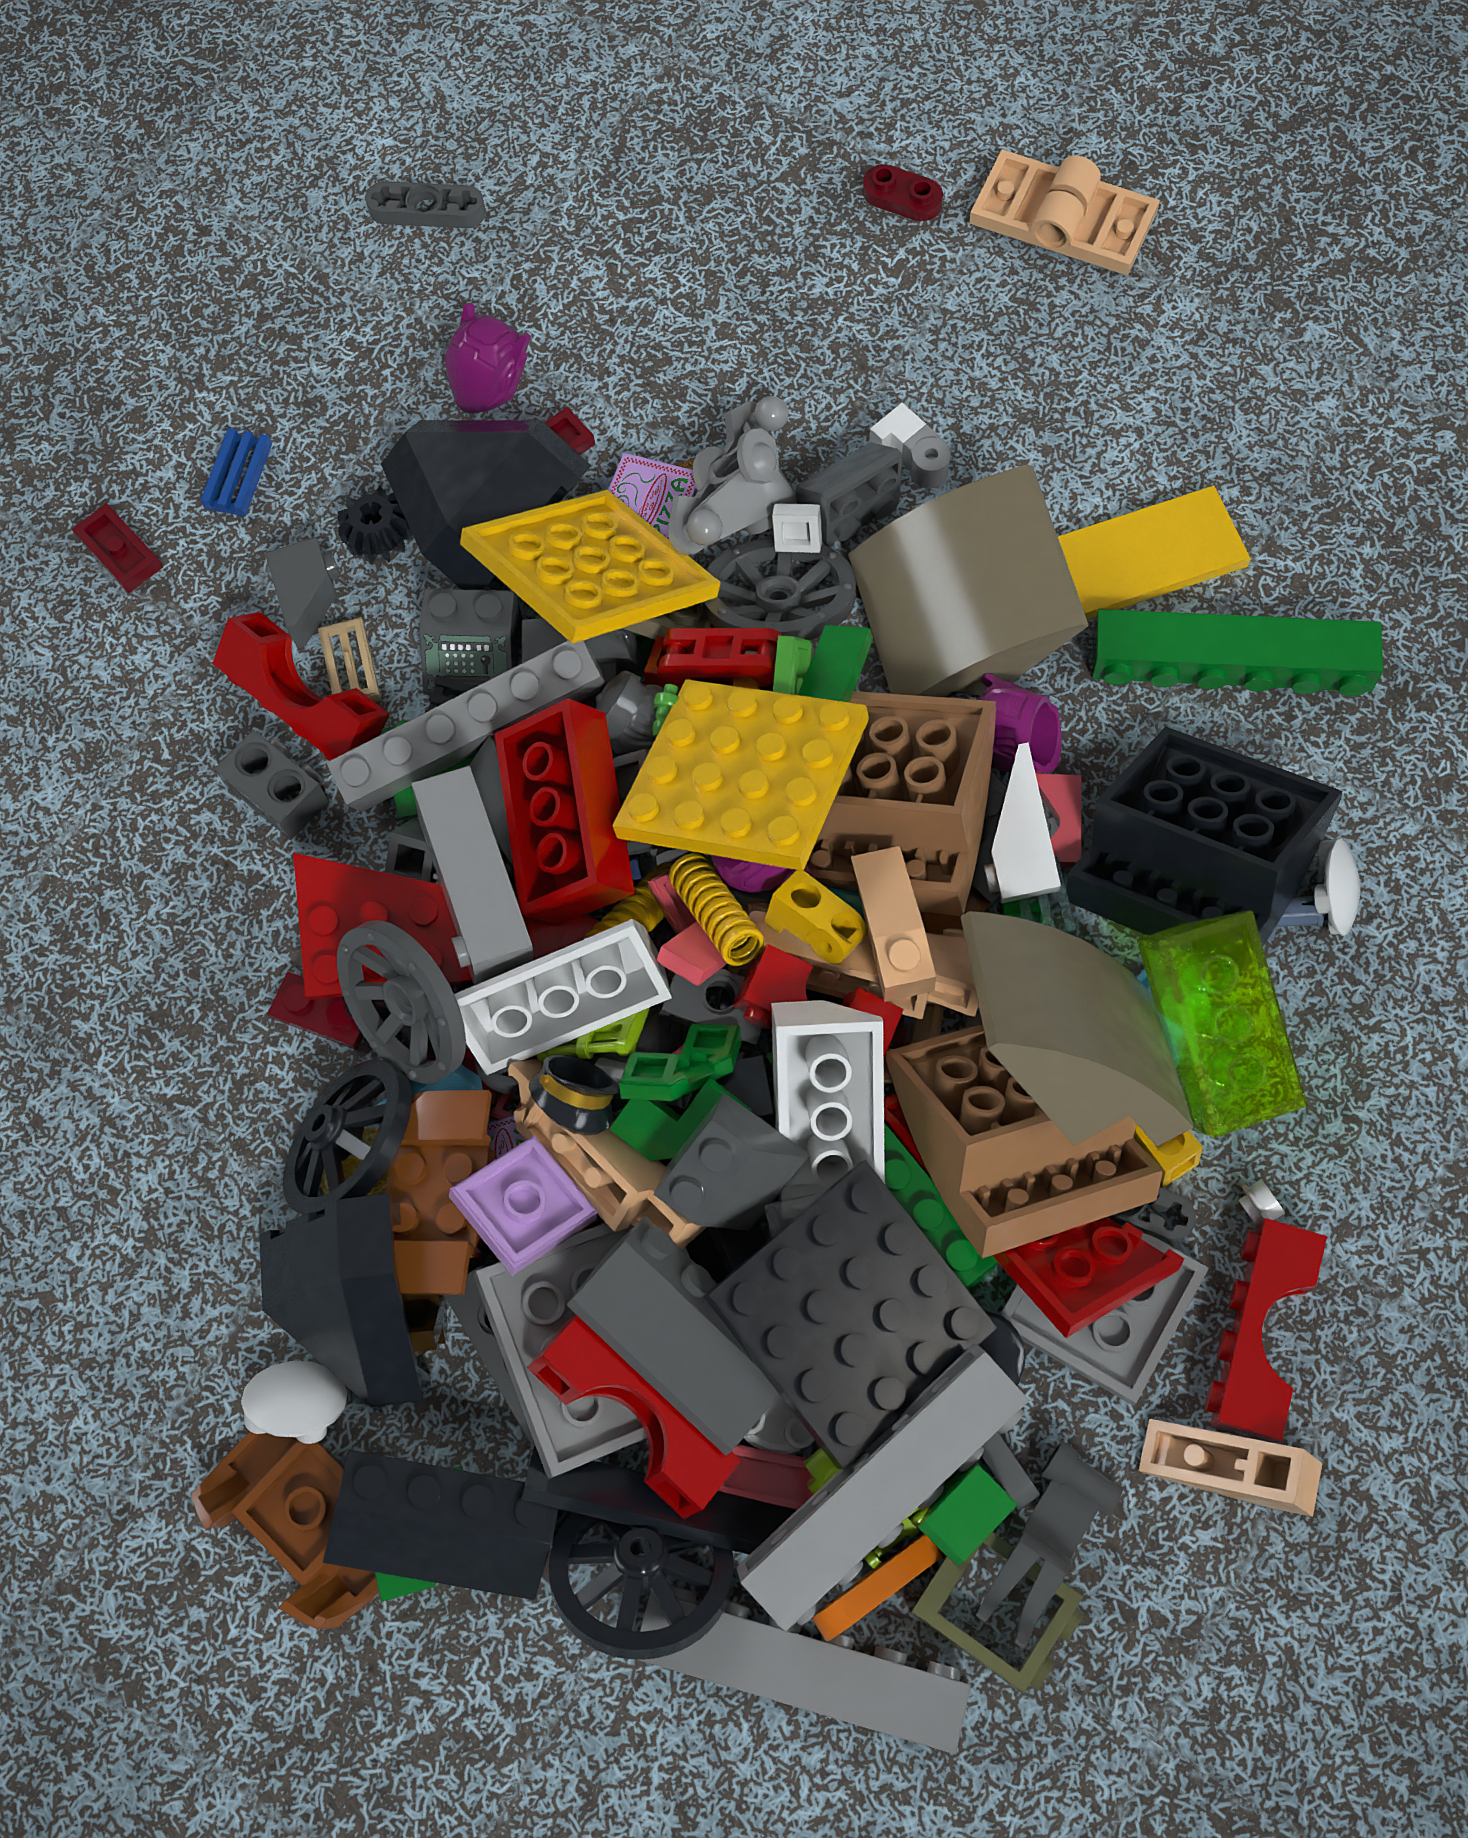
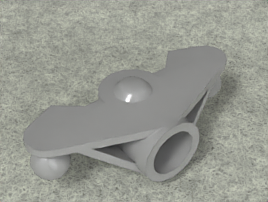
(734, 483)

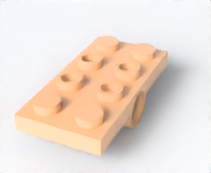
(1065, 210)

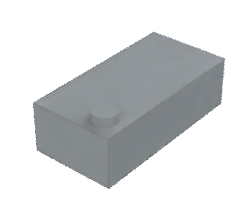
(472, 876)

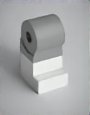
(921, 447)

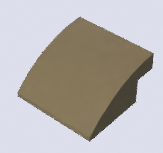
(968, 587)
(1073, 1029)

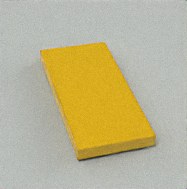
(1153, 551)

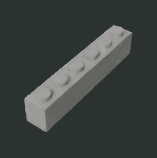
(463, 724)
(882, 1487)
(821, 1675)

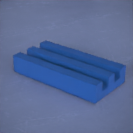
(213, 487)

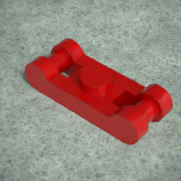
(719, 653)

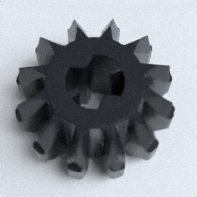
(373, 525)

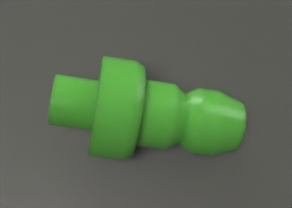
(662, 703)

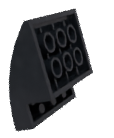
(1200, 838)

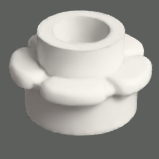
(1260, 1202)

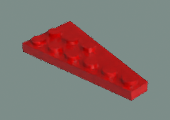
(343, 896)
(1074, 1272)

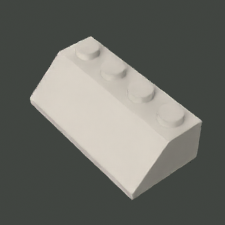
(562, 996)
(828, 1090)

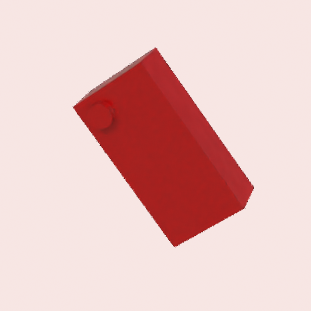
(562, 813)

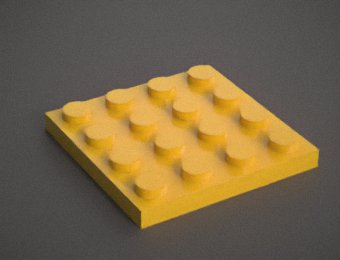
(589, 565)
(742, 774)

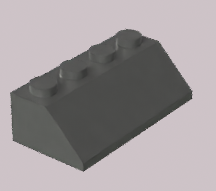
(654, 1315)

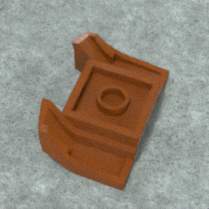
(439, 1150)
(287, 1502)

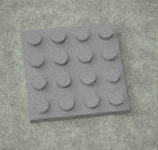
(525, 1316)

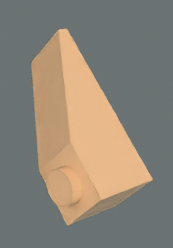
(894, 924)
(1233, 1466)

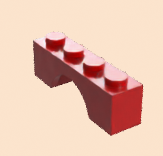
(260, 660)
(1250, 1394)
(682, 1461)

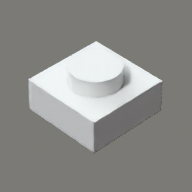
(797, 528)

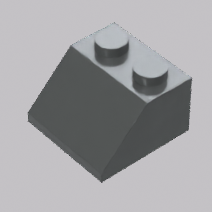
(729, 1168)

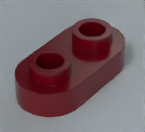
(901, 192)

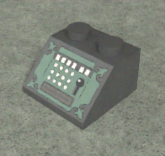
(468, 635)

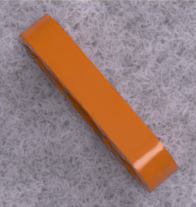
(876, 1586)

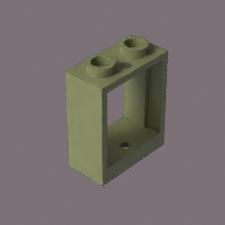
(1037, 1663)

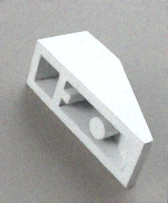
(1022, 846)

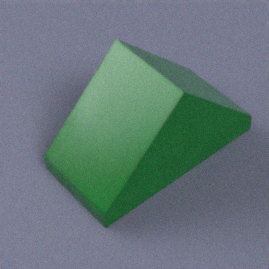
(965, 1513)

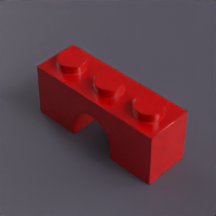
(783, 978)

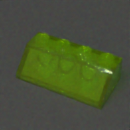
(1222, 1022)

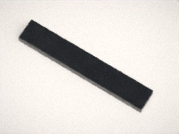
(626, 1499)

